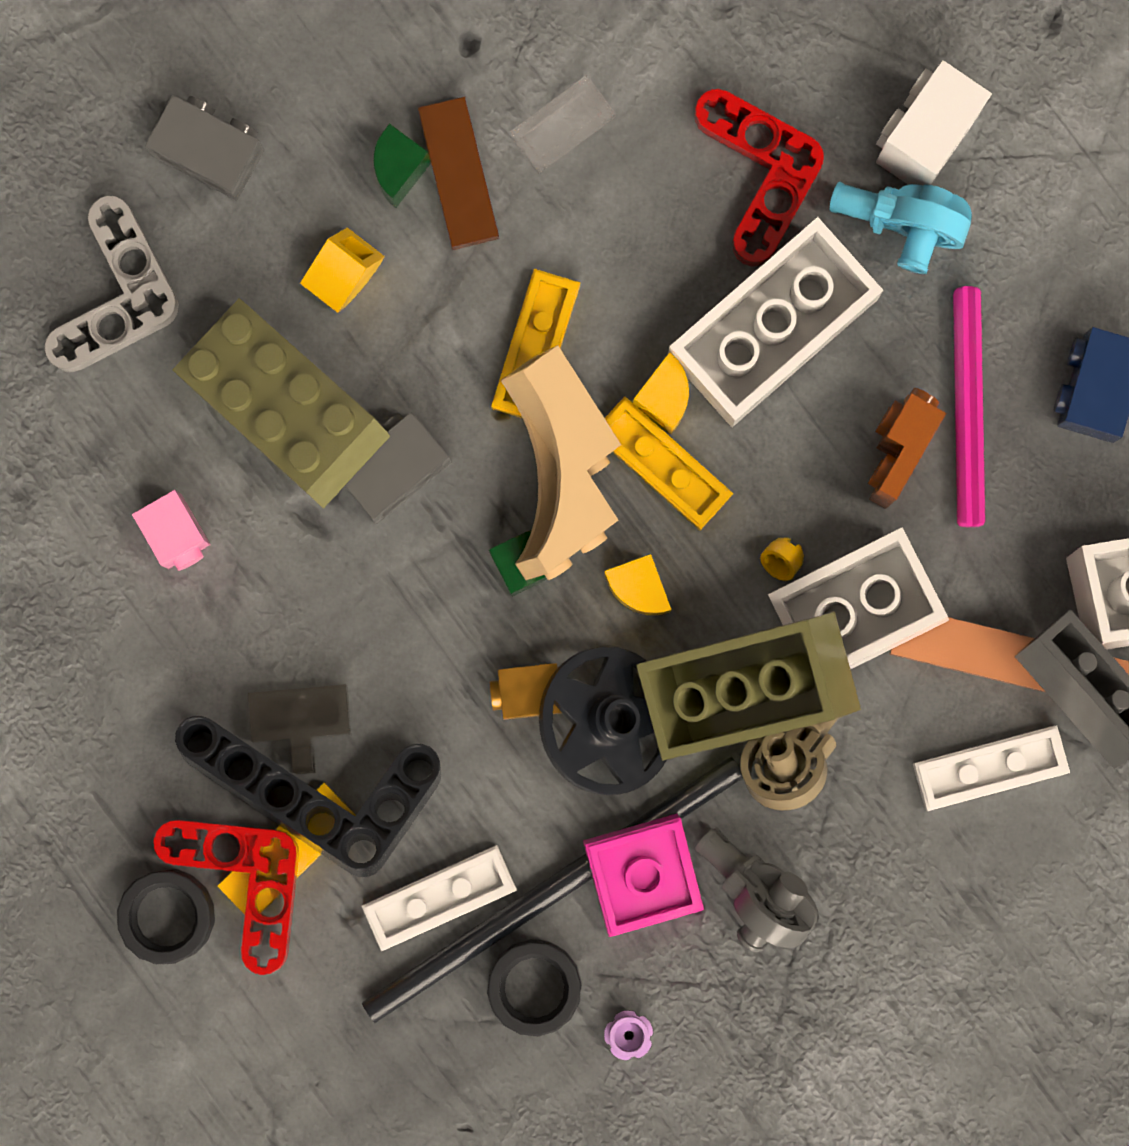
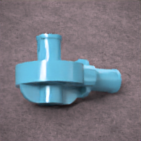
(921, 213)

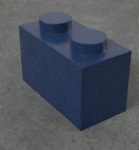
(1099, 386)

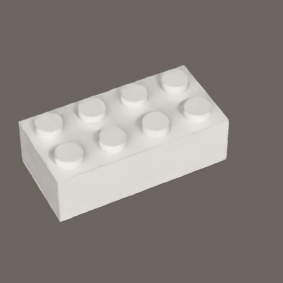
(775, 321)

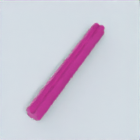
(969, 406)

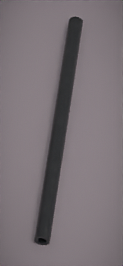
(535, 900)

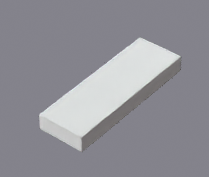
(991, 768)
(439, 898)

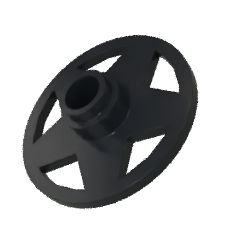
(604, 722)

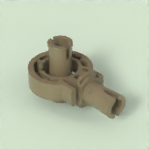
(790, 765)

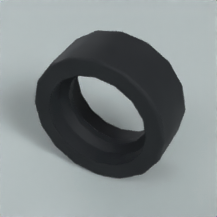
(128, 920)
(534, 1025)

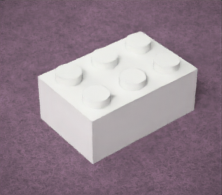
(876, 596)

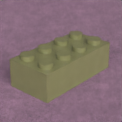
(281, 402)
(749, 687)

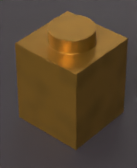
(521, 690)

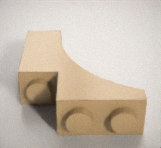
(569, 448)

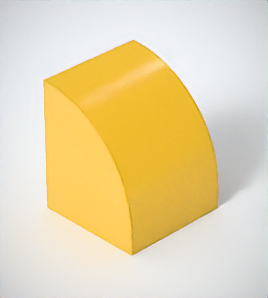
(342, 269)
(665, 394)
(638, 587)

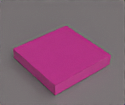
(643, 875)

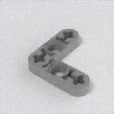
(135, 290)

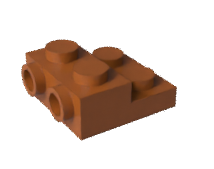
(905, 436)

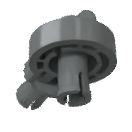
(761, 895)

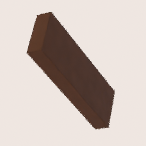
(458, 173)

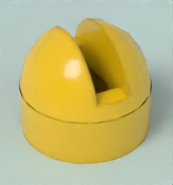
(782, 558)

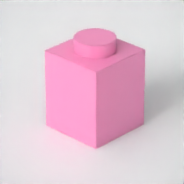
(172, 531)

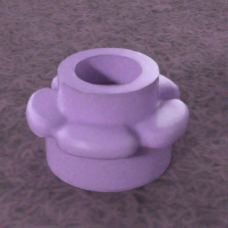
(635, 1047)

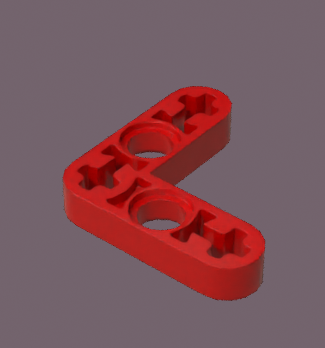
(781, 172)
(249, 861)

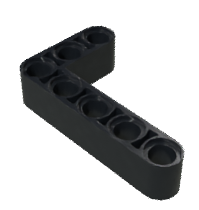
(309, 802)

